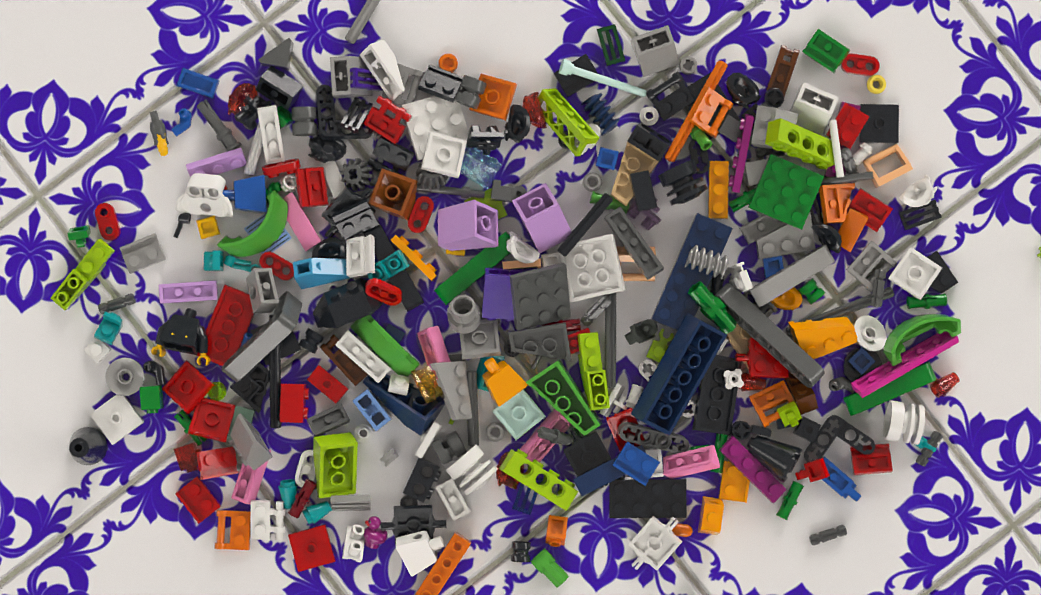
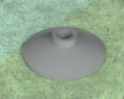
(115, 374)

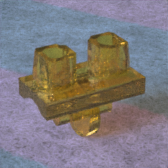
(427, 384)

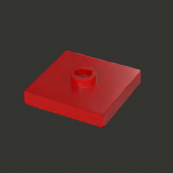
(187, 387)
(212, 419)
(311, 548)

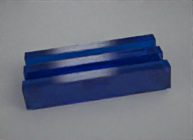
(521, 509)

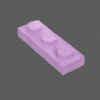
(218, 163)
(188, 292)

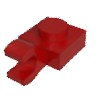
(814, 470)

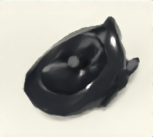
(742, 90)
(518, 124)
(326, 150)
(828, 236)
(330, 248)

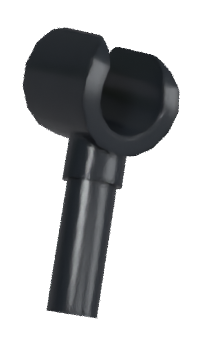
(183, 218)

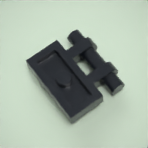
(392, 153)

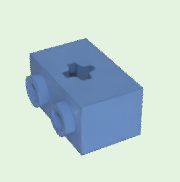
(372, 409)

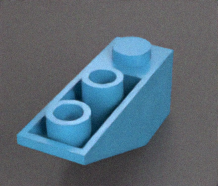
(319, 271)

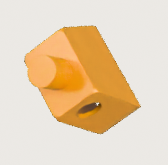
(502, 381)
(711, 515)

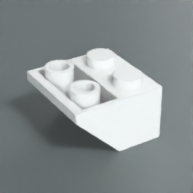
(813, 108)

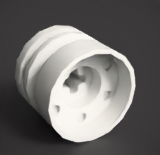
(908, 422)
(471, 470)

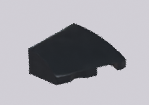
(253, 386)

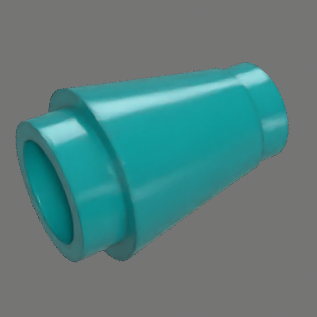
(288, 490)
(316, 512)

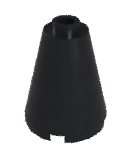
(88, 446)
(774, 455)

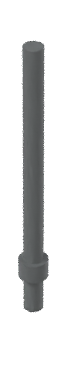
(464, 192)

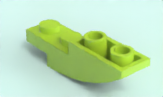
(83, 274)
(592, 372)

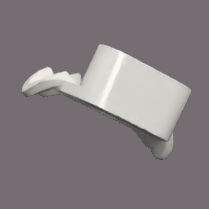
(207, 190)

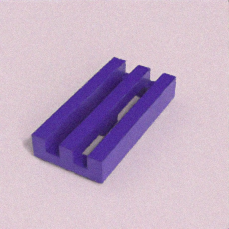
(356, 78)

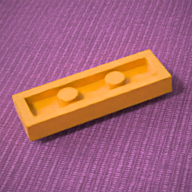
(718, 190)
(414, 256)

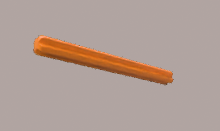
(687, 126)

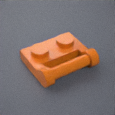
(705, 109)
(768, 399)
(239, 532)

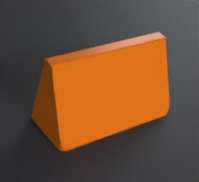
(852, 228)

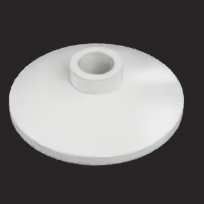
(870, 333)

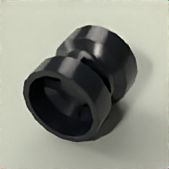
(774, 100)
(312, 339)
(523, 555)

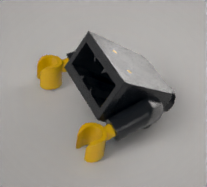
(183, 335)

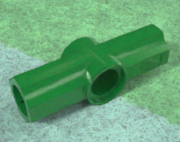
(712, 307)

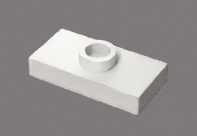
(427, 440)

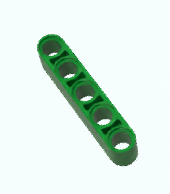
(473, 270)
(907, 382)

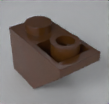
(802, 395)

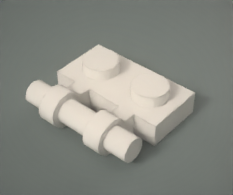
(261, 519)

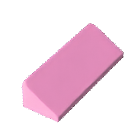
(300, 223)
(433, 346)
(537, 447)
(690, 462)
(248, 483)

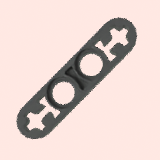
(653, 437)

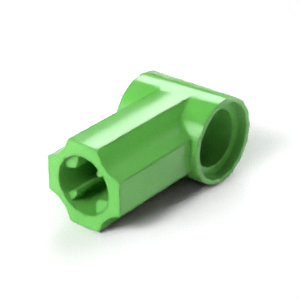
(546, 564)

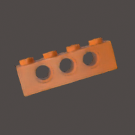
(444, 565)

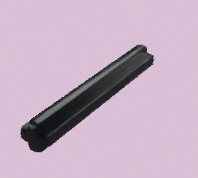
(585, 224)

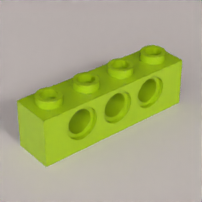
(800, 143)
(566, 491)

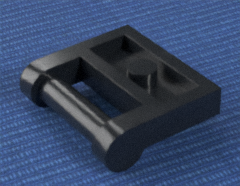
(673, 102)

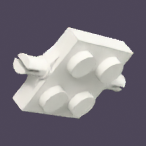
(655, 543)

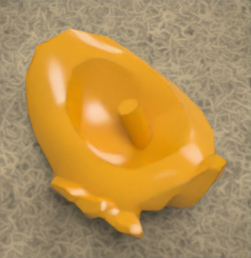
(789, 300)

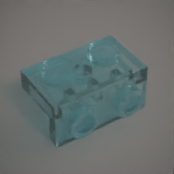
(479, 167)

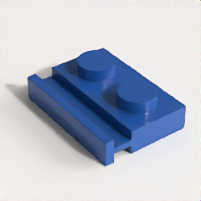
(636, 463)

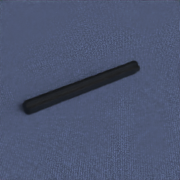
(275, 385)

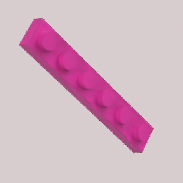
(910, 359)

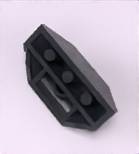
(345, 305)

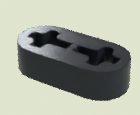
(703, 154)

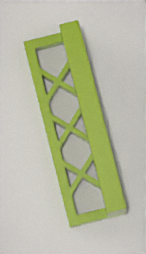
(566, 116)

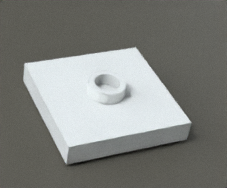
(443, 154)
(915, 273)
(117, 418)

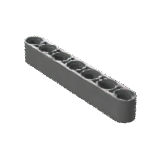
(770, 336)

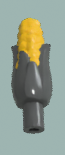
(159, 133)

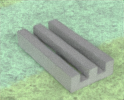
(350, 502)

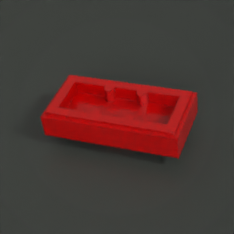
(327, 384)

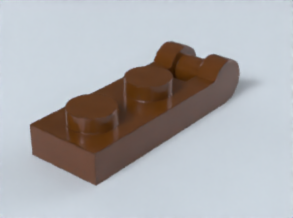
(783, 69)
(343, 362)

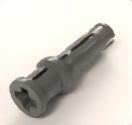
(223, 134)

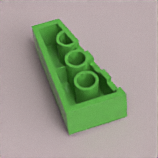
(563, 394)

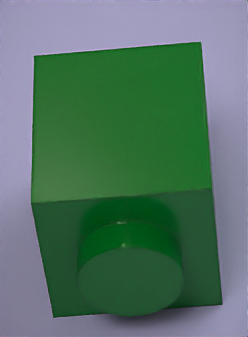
(151, 398)

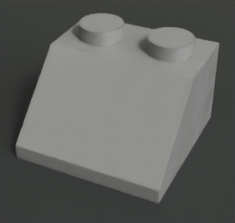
(765, 115)
(249, 443)

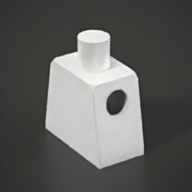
(418, 550)

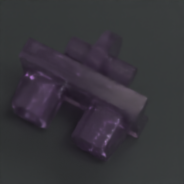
(650, 220)

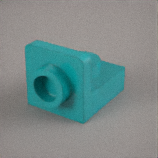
(213, 261)
(109, 328)

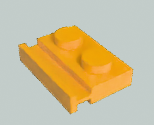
(733, 484)

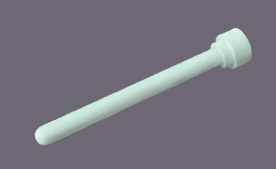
(568, 68)

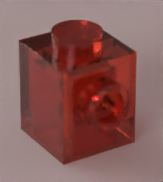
(187, 457)

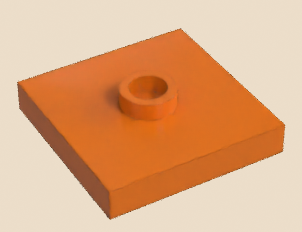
(496, 97)

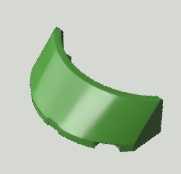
(264, 235)
(915, 327)
(385, 345)

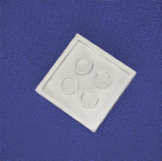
(435, 116)
(593, 268)

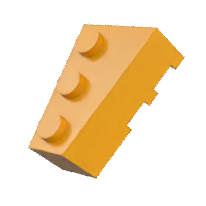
(823, 336)

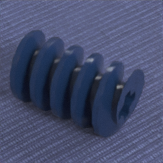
(600, 113)

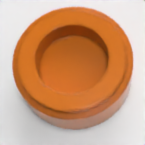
(448, 62)

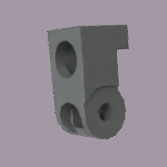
(504, 193)

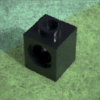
(807, 429)

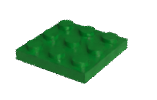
(786, 191)

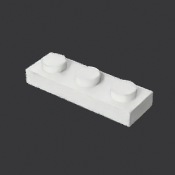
(270, 134)
(363, 356)

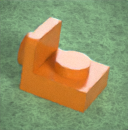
(556, 530)

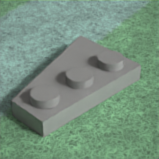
(786, 240)
(454, 383)

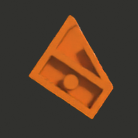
(835, 202)

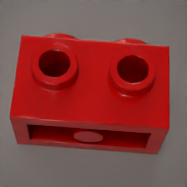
(293, 403)

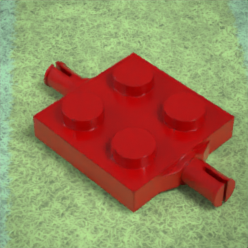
(761, 362)

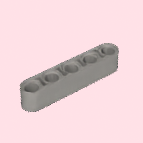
(792, 275)

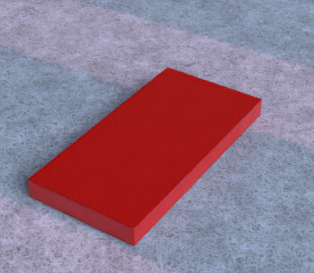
(228, 324)

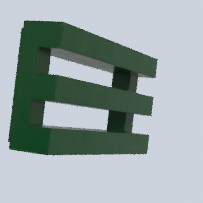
(617, 40)

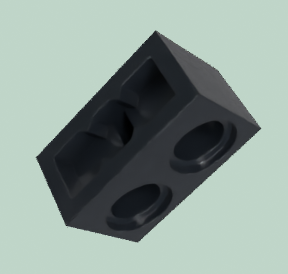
(650, 141)
(418, 478)

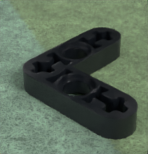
(334, 125)
(840, 433)

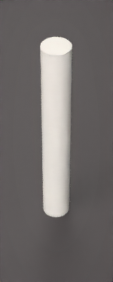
(836, 148)

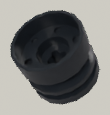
(682, 182)

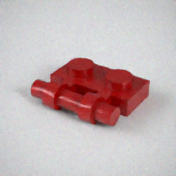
(383, 123)

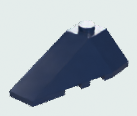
(409, 409)

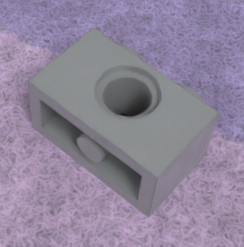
(262, 290)

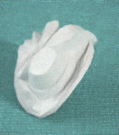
(919, 193)
(521, 250)

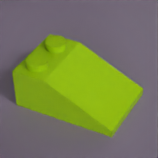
(335, 464)

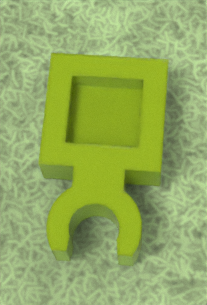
(659, 347)

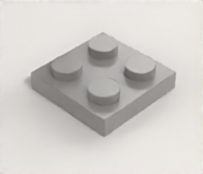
(482, 341)

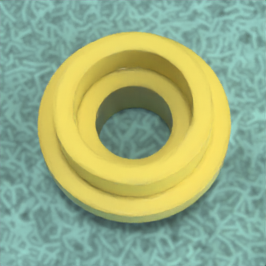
(882, 84)

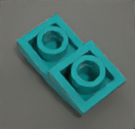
(389, 266)

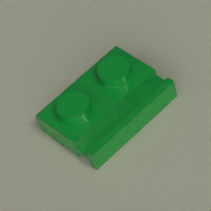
(826, 51)

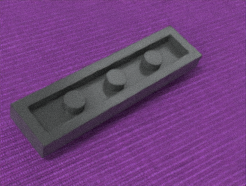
(634, 243)

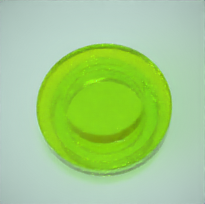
(218, 391)

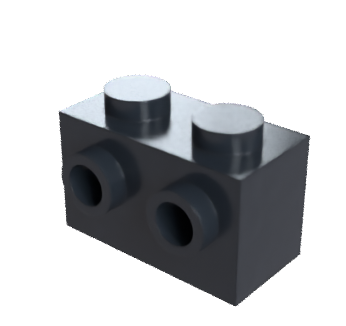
(279, 87)

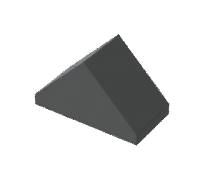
(279, 56)

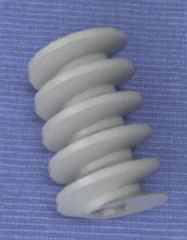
(707, 261)

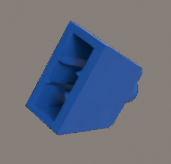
(248, 194)

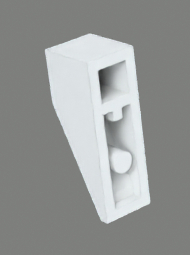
(384, 68)

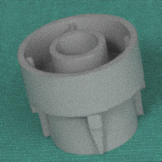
(463, 314)

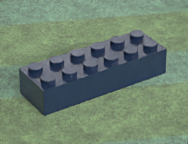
(675, 300)
(678, 374)

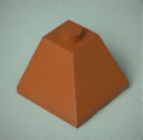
(394, 194)

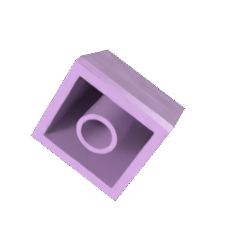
(542, 218)
(467, 226)

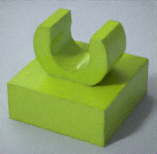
(789, 414)

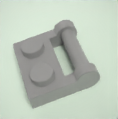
(404, 73)
(867, 261)

